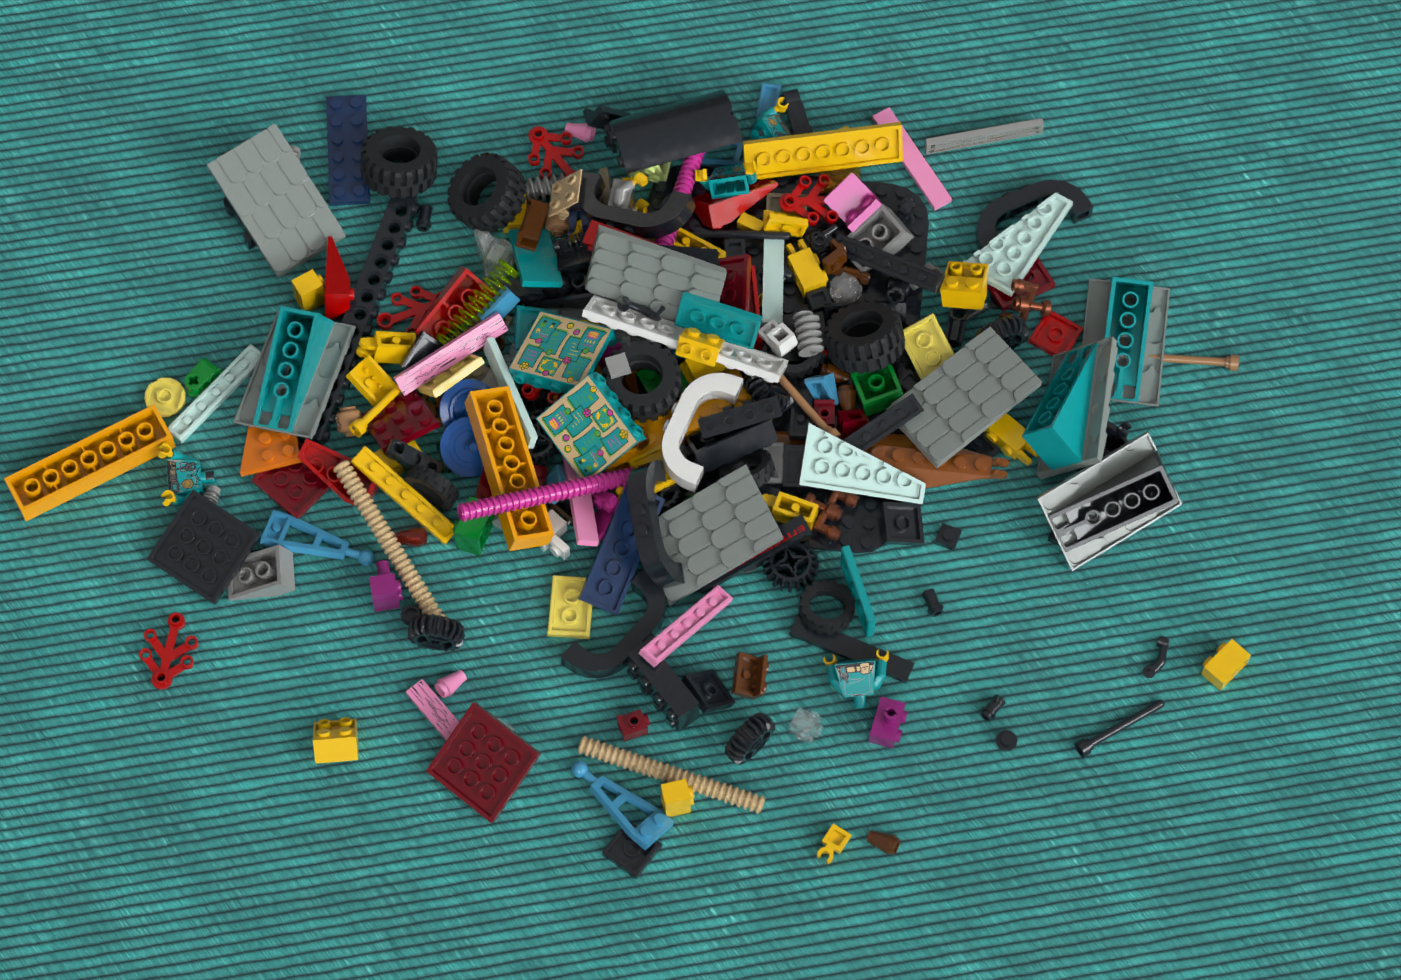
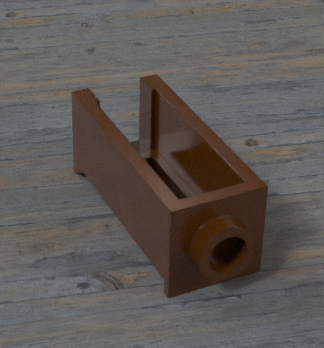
(532, 225)

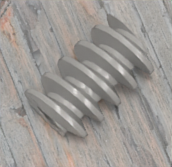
(541, 188)
(808, 333)

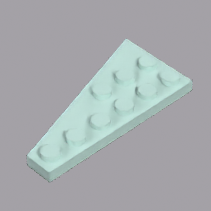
(1018, 247)
(844, 468)

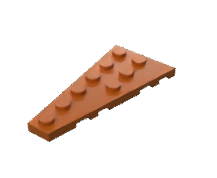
(268, 451)

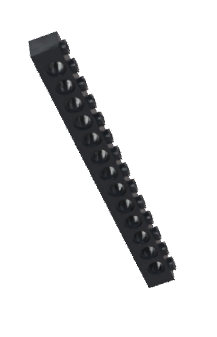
(365, 290)

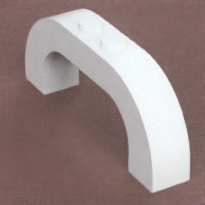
(707, 387)

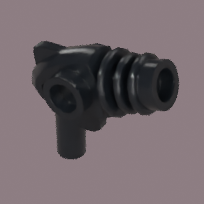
(820, 241)

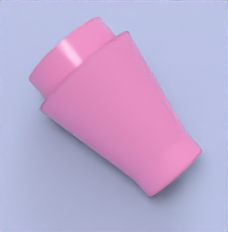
(581, 131)
(449, 684)

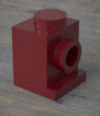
(827, 409)
(850, 421)
(631, 731)

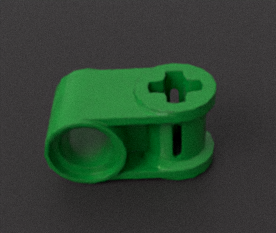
(201, 377)

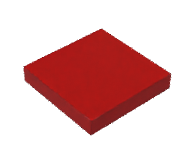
(1055, 334)

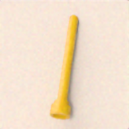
(361, 424)

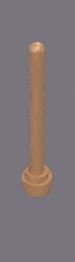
(1229, 362)
(807, 408)

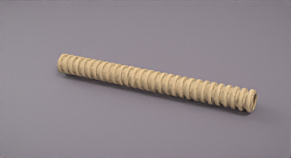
(387, 539)
(671, 774)

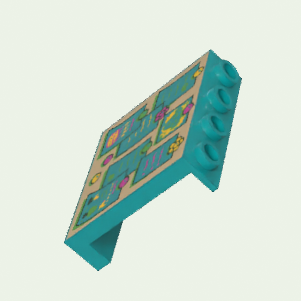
(560, 352)
(590, 426)

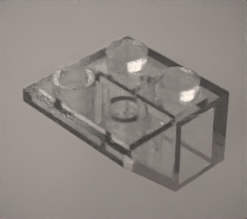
(490, 250)

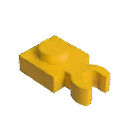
(835, 841)

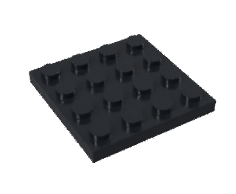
(204, 547)

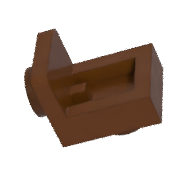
(836, 259)

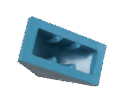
(822, 387)

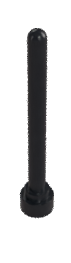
(704, 233)
(1085, 746)

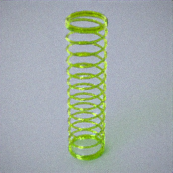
(513, 273)

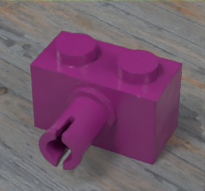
(385, 589)
(887, 722)

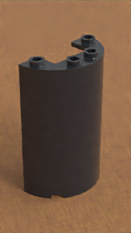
(673, 131)

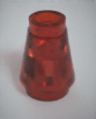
(412, 537)

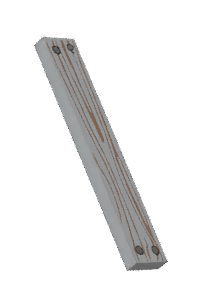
(984, 136)

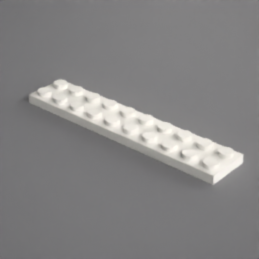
(634, 323)

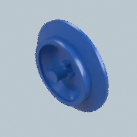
(453, 400)
(460, 449)

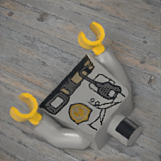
(623, 194)

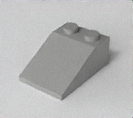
(883, 232)
(264, 575)

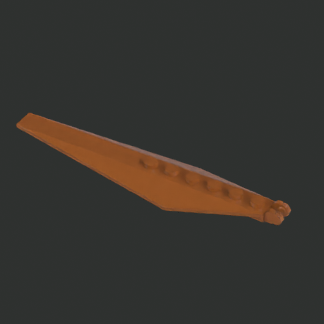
(904, 455)

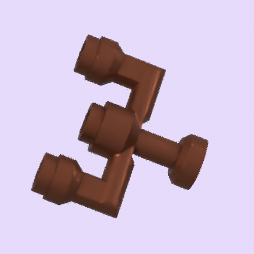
(1024, 304)
(831, 511)

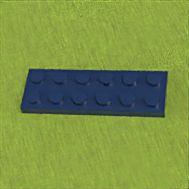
(345, 136)
(614, 560)

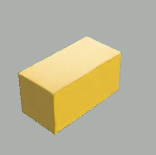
(749, 223)

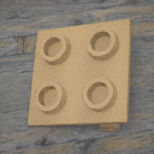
(565, 194)

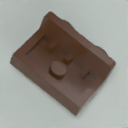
(750, 675)

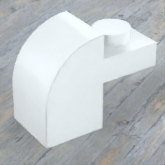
(778, 337)
(557, 546)

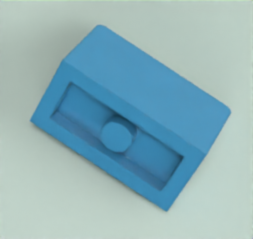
(503, 304)

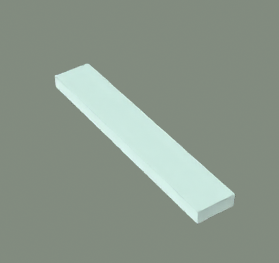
(773, 281)
(503, 379)
(214, 394)

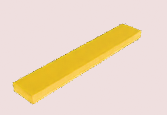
(404, 494)

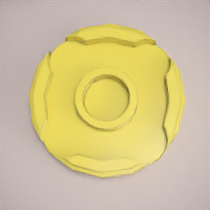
(166, 395)

